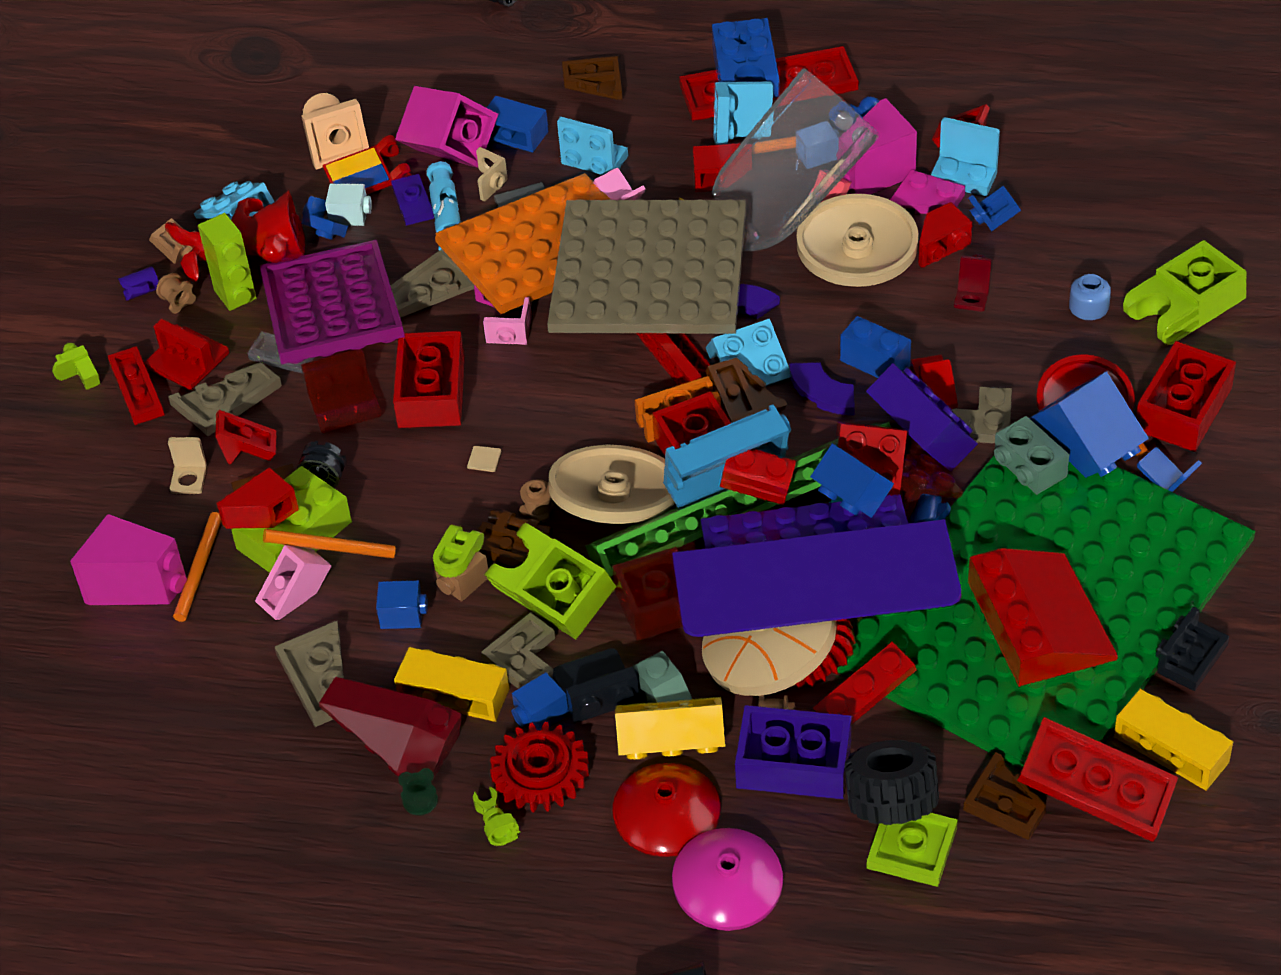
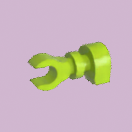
(498, 827)

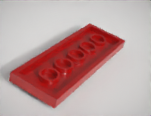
(828, 65)

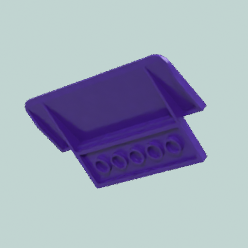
(812, 568)

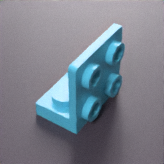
(739, 108)
(589, 147)
(968, 155)
(229, 200)
(756, 348)

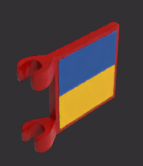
(367, 167)

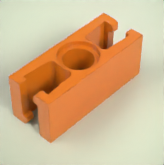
(648, 404)

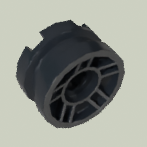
(323, 462)

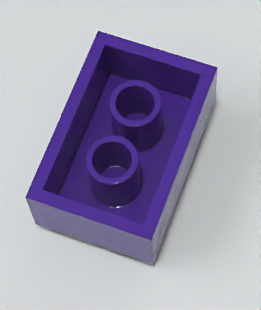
(923, 415)
(793, 752)

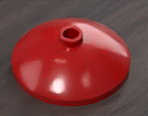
(1074, 371)
(667, 823)

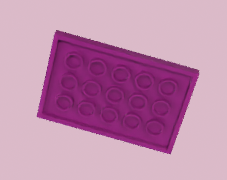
(331, 302)

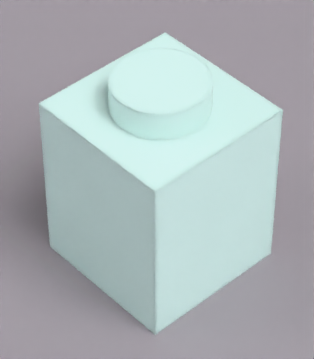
(348, 204)

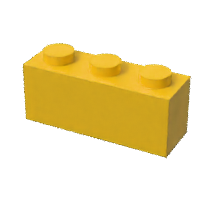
(454, 682)
(670, 727)
(1173, 739)

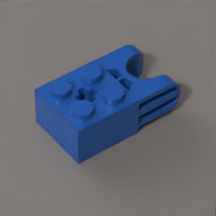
(745, 52)

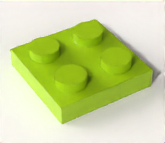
(914, 848)

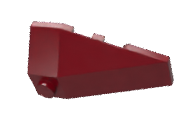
(395, 725)

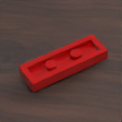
(135, 385)
(868, 684)

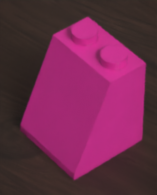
(446, 125)
(889, 157)
(128, 565)

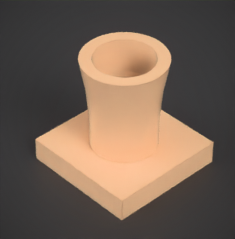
(333, 128)

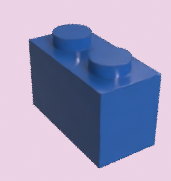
(518, 124)
(873, 347)
(852, 481)

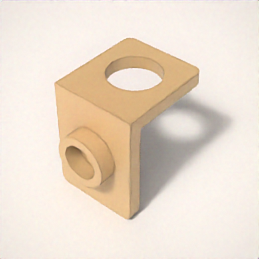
(493, 176)
(188, 460)

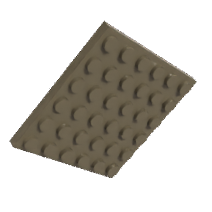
(649, 267)

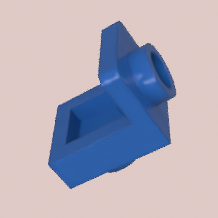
(994, 209)
(313, 217)

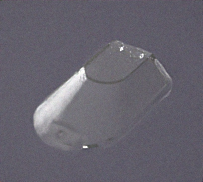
(793, 159)

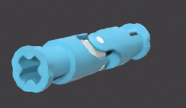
(443, 196)

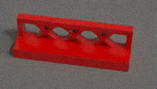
(675, 359)

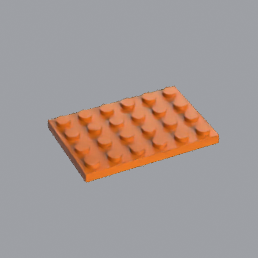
(515, 246)

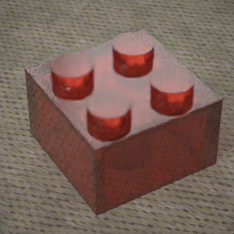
(649, 593)

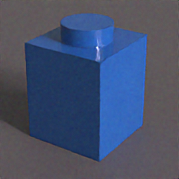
(400, 604)
(539, 703)

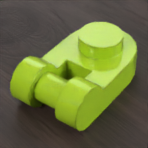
(450, 557)

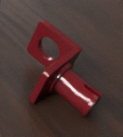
(973, 282)

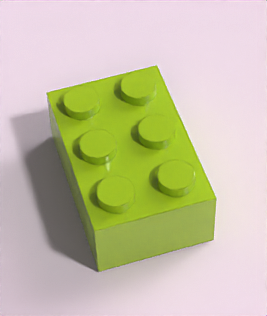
(320, 513)

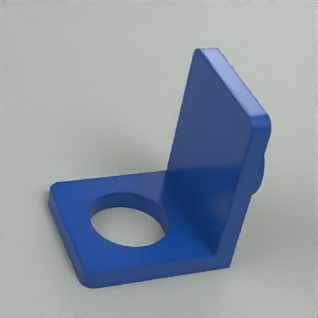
(1163, 471)

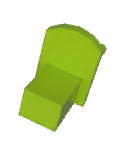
(76, 362)

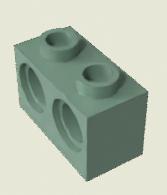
(1031, 455)

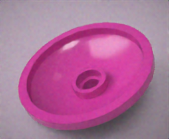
(722, 896)

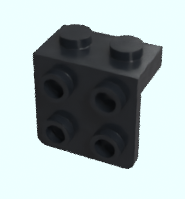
(596, 684)

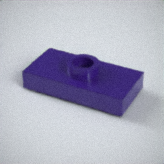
(412, 199)

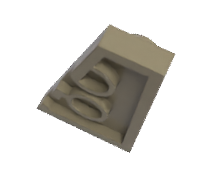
(429, 284)
(233, 395)
(312, 665)

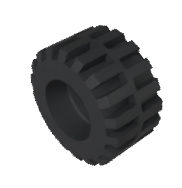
(892, 782)

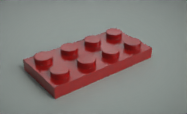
(1098, 779)

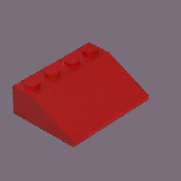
(1038, 613)

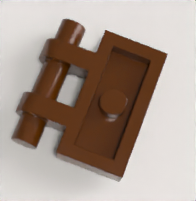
(501, 541)

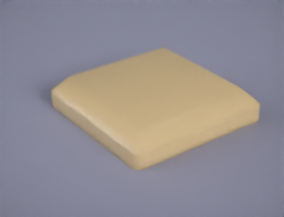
(484, 458)

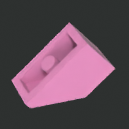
(292, 580)

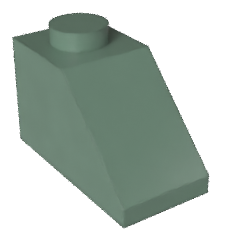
(660, 680)

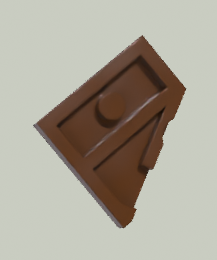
(740, 390)

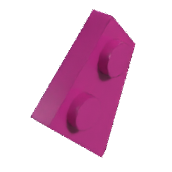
(927, 192)

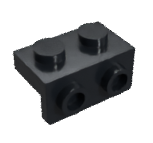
(1190, 651)

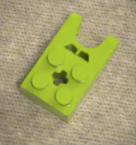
(1188, 292)
(554, 582)

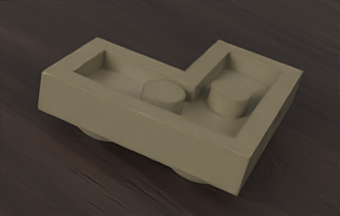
(991, 416)
(518, 650)

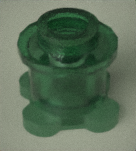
(418, 793)

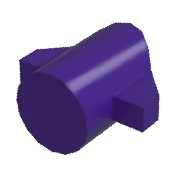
(139, 283)

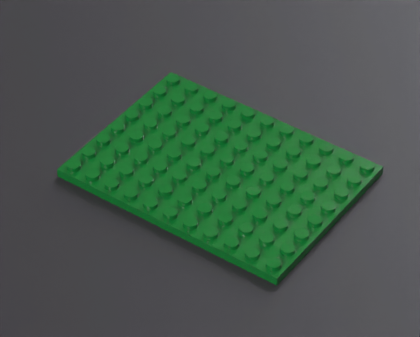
(1139, 561)

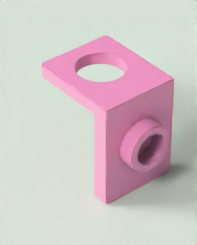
(617, 187)
(509, 329)

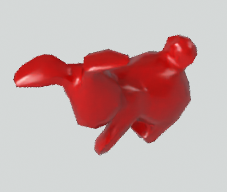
(270, 234)

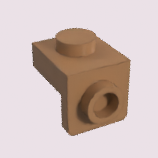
(167, 245)

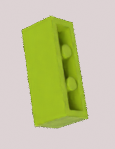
(227, 261)

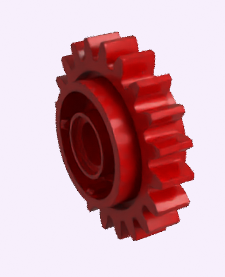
(517, 769)

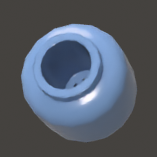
(1089, 297)

